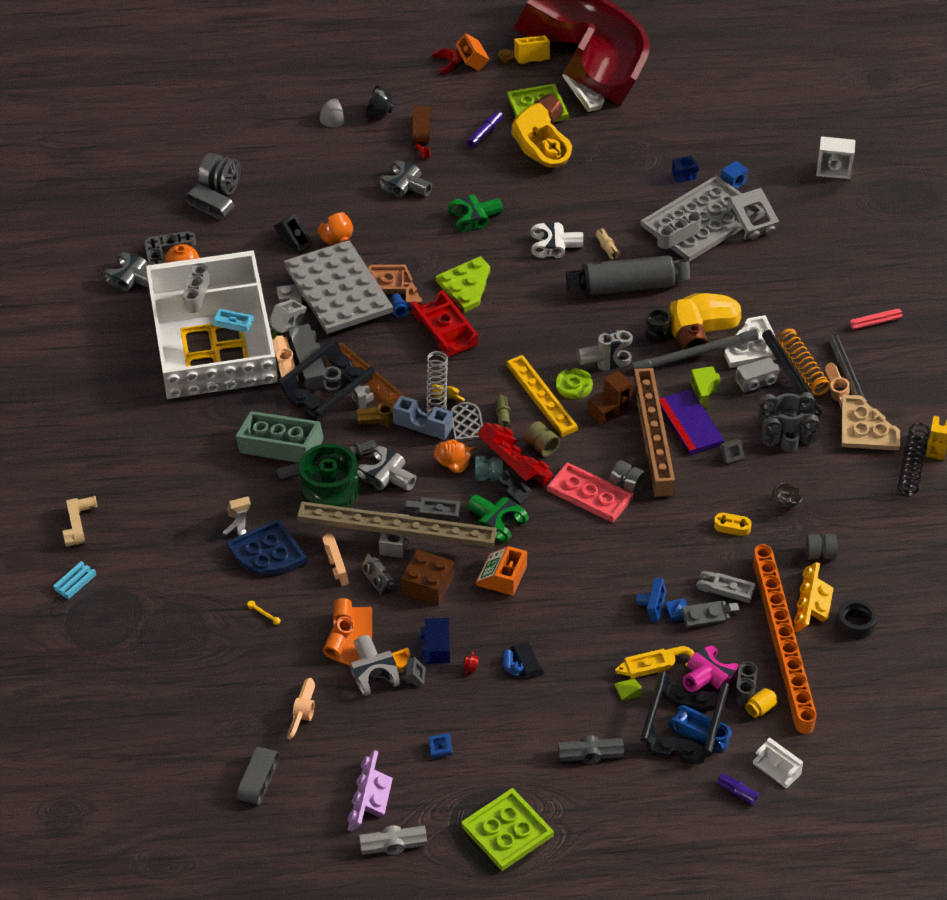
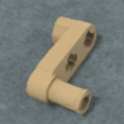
(75, 535)

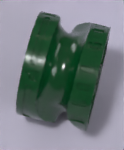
(329, 475)

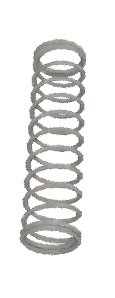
(445, 380)

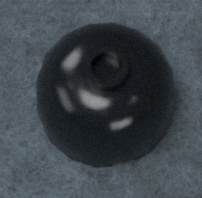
(379, 103)

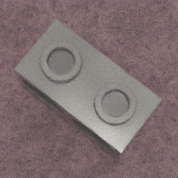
(287, 315)
(392, 544)

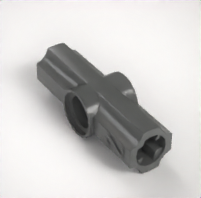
(591, 749)

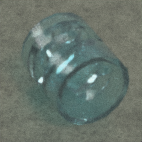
(488, 468)

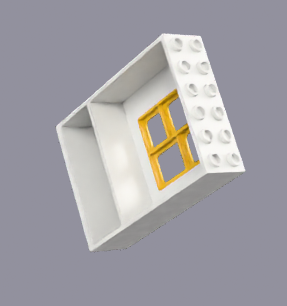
(232, 287)

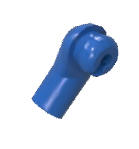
(508, 664)

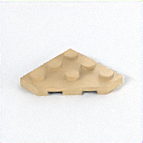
(866, 426)

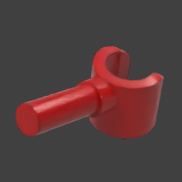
(424, 152)

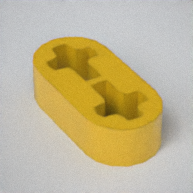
(732, 524)

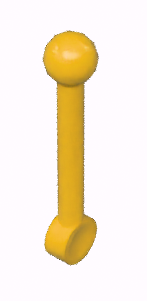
(251, 605)

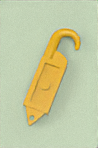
(651, 662)

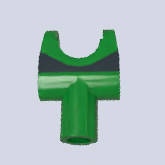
(474, 212)
(498, 515)

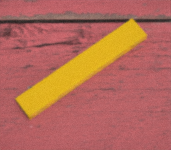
(542, 396)

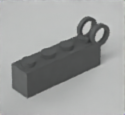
(303, 345)

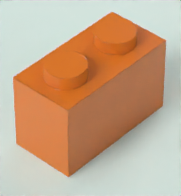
(472, 52)

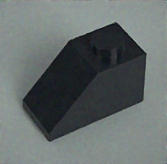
(293, 233)

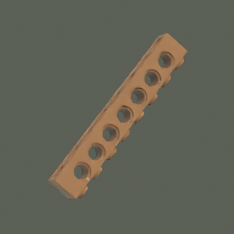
(654, 432)

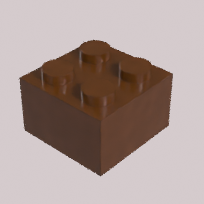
(427, 577)

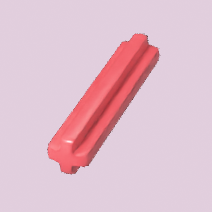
(876, 319)

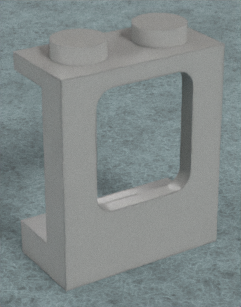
(757, 196)

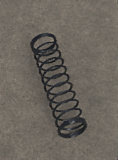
(912, 463)

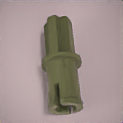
(503, 411)

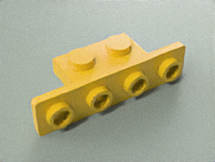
(814, 598)

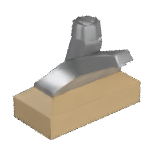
(238, 510)

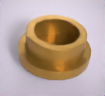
(506, 56)

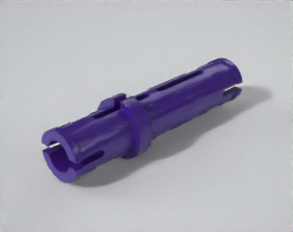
(489, 124)

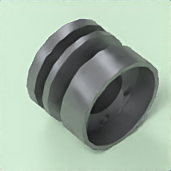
(219, 173)

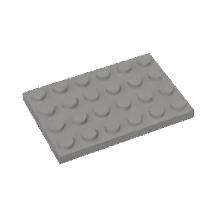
(716, 220)
(338, 286)

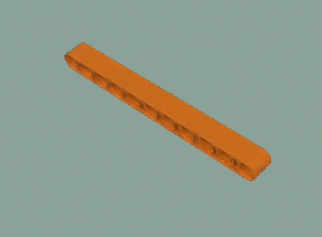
(784, 640)

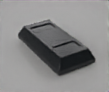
(526, 656)

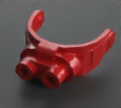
(452, 55)

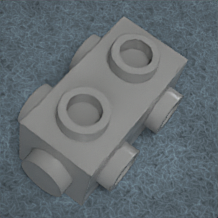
(757, 374)

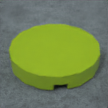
(574, 383)

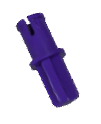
(738, 788)

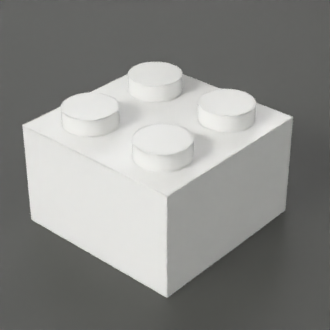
(835, 157)

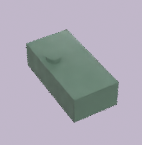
(278, 436)

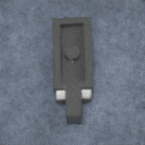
(433, 508)
(708, 613)

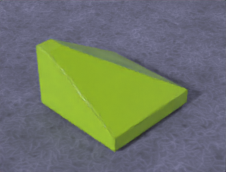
(628, 689)

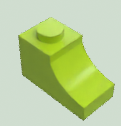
(704, 383)

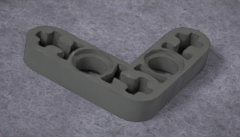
(161, 245)

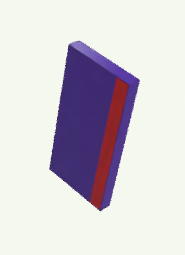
(690, 422)

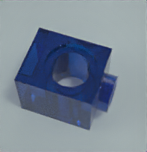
(684, 169)

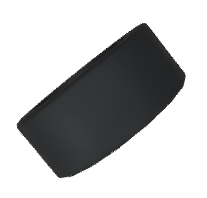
(856, 631)

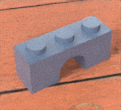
(408, 414)

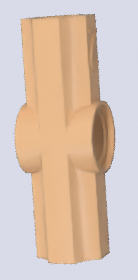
(283, 355)

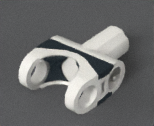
(554, 240)

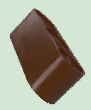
(421, 124)

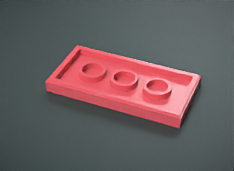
(590, 492)

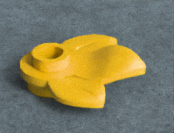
(452, 393)

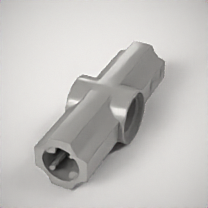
(393, 840)

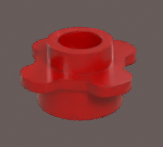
(470, 663)

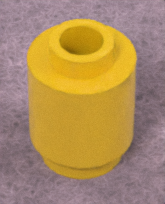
(761, 702)

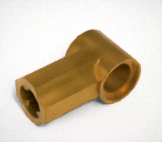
(381, 414)

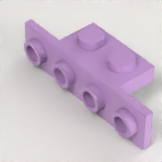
(371, 792)

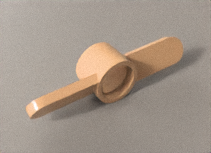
(837, 382)
(303, 707)

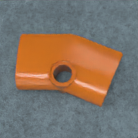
(355, 623)

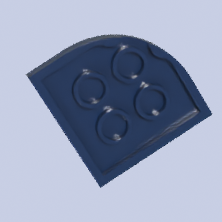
(267, 550)

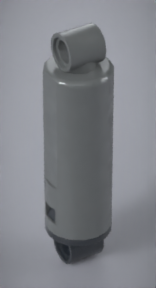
(627, 275)

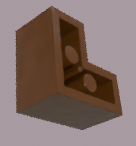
(614, 399)

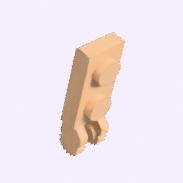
(335, 558)

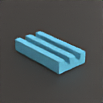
(233, 320)
(72, 578)

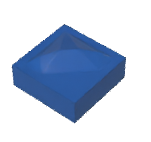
(674, 609)
(440, 745)

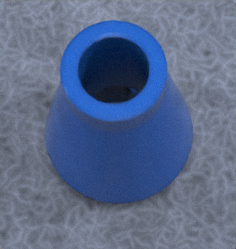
(400, 307)

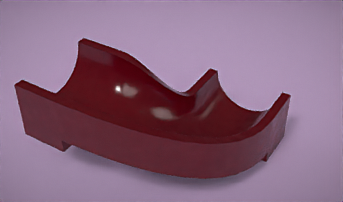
(608, 39)

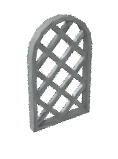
(455, 429)

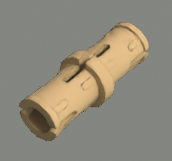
(607, 244)

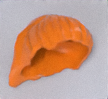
(453, 455)

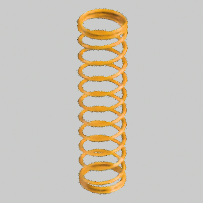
(815, 383)

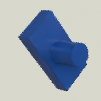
(654, 600)

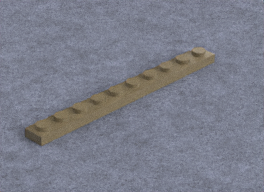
(397, 524)

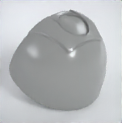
(332, 114)

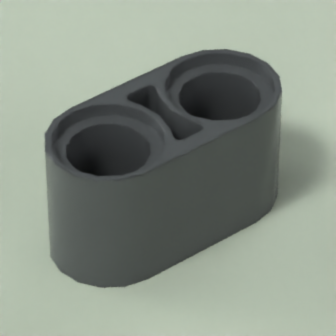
(746, 682)

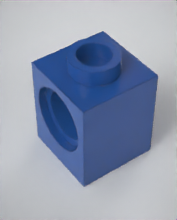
(735, 174)

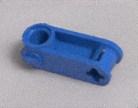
(696, 727)

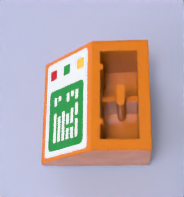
(503, 570)

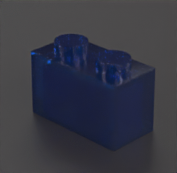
(437, 641)

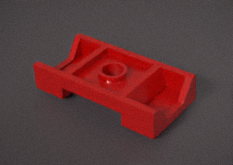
(452, 335)
(503, 443)

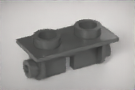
(376, 574)

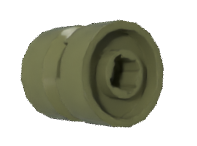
(541, 439)

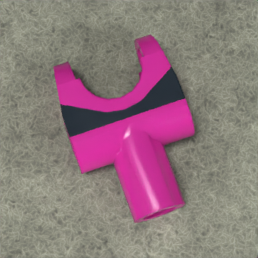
(708, 670)

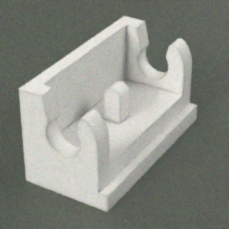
(778, 763)

